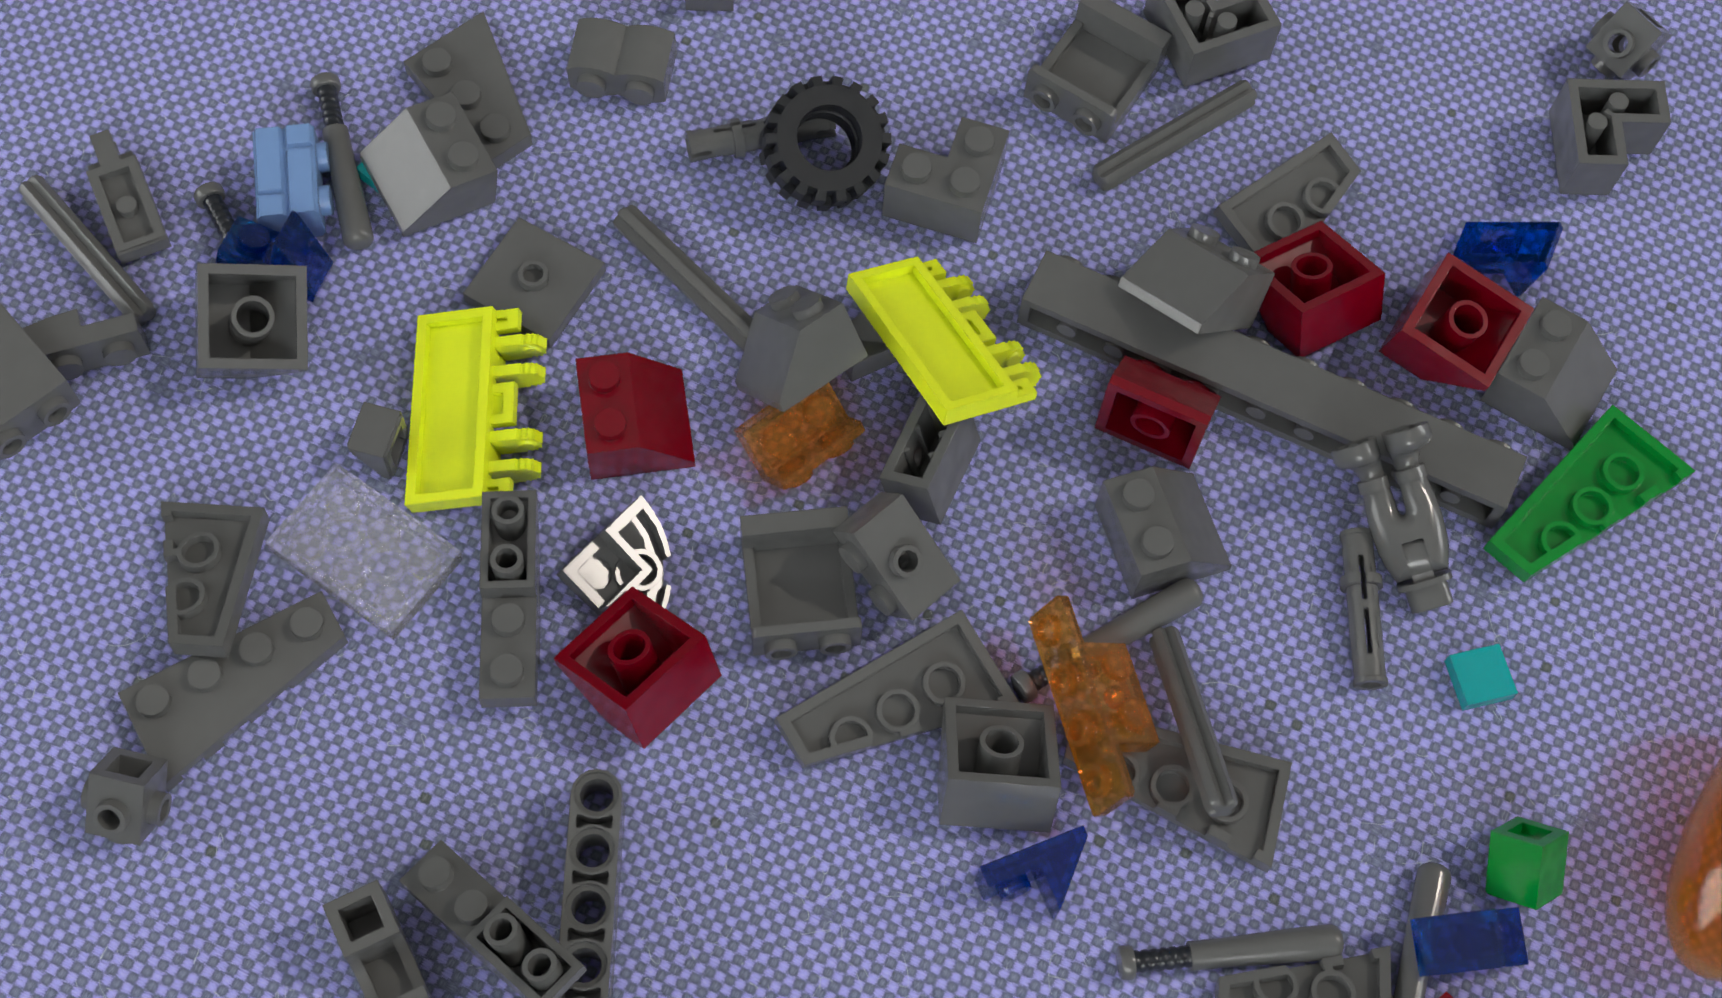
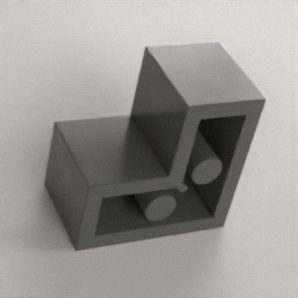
(1214, 34)
(1599, 125)
(949, 191)

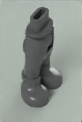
(1411, 544)

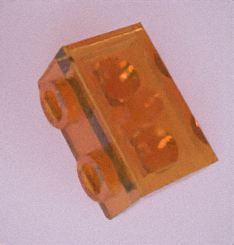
(797, 441)

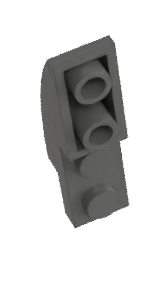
(83, 347)
(509, 599)
(491, 925)

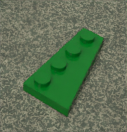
(1592, 489)

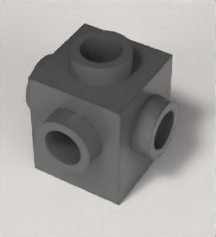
(1644, 41)
(126, 796)

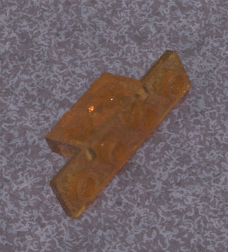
(1096, 703)

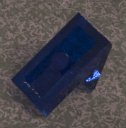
(293, 245)
(1509, 248)
(1047, 862)
(1469, 941)

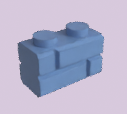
(290, 177)

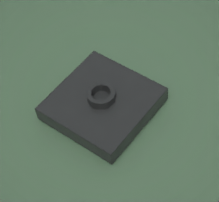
(537, 276)

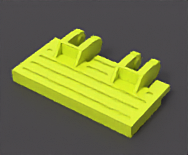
(943, 339)
(460, 398)

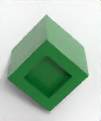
(1526, 862)

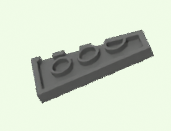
(895, 694)
(205, 699)
(1169, 789)

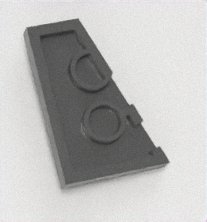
(474, 71)
(1289, 196)
(209, 572)
(1330, 978)

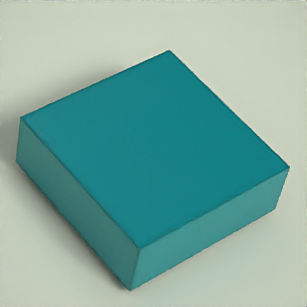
(1480, 677)

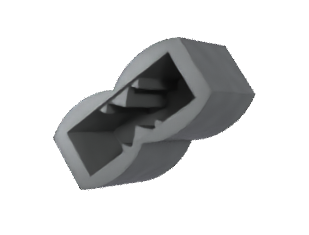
(621, 60)

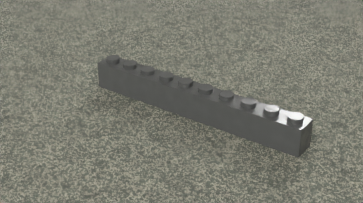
(1266, 385)

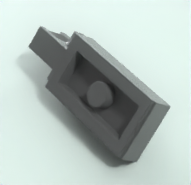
(125, 201)

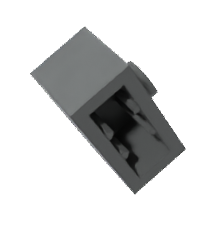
(930, 461)
(895, 556)

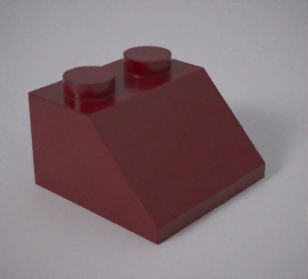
(1318, 289)
(1456, 327)
(1156, 410)
(633, 415)
(639, 666)

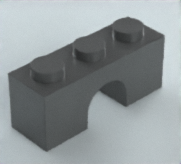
(375, 944)

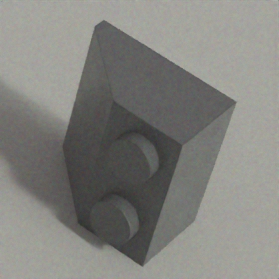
(430, 165)
(1200, 280)
(250, 320)
(797, 347)
(1553, 375)
(1159, 529)
(998, 765)

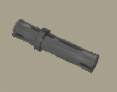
(742, 137)
(1368, 666)

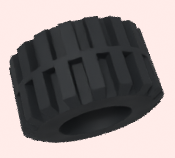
(849, 111)

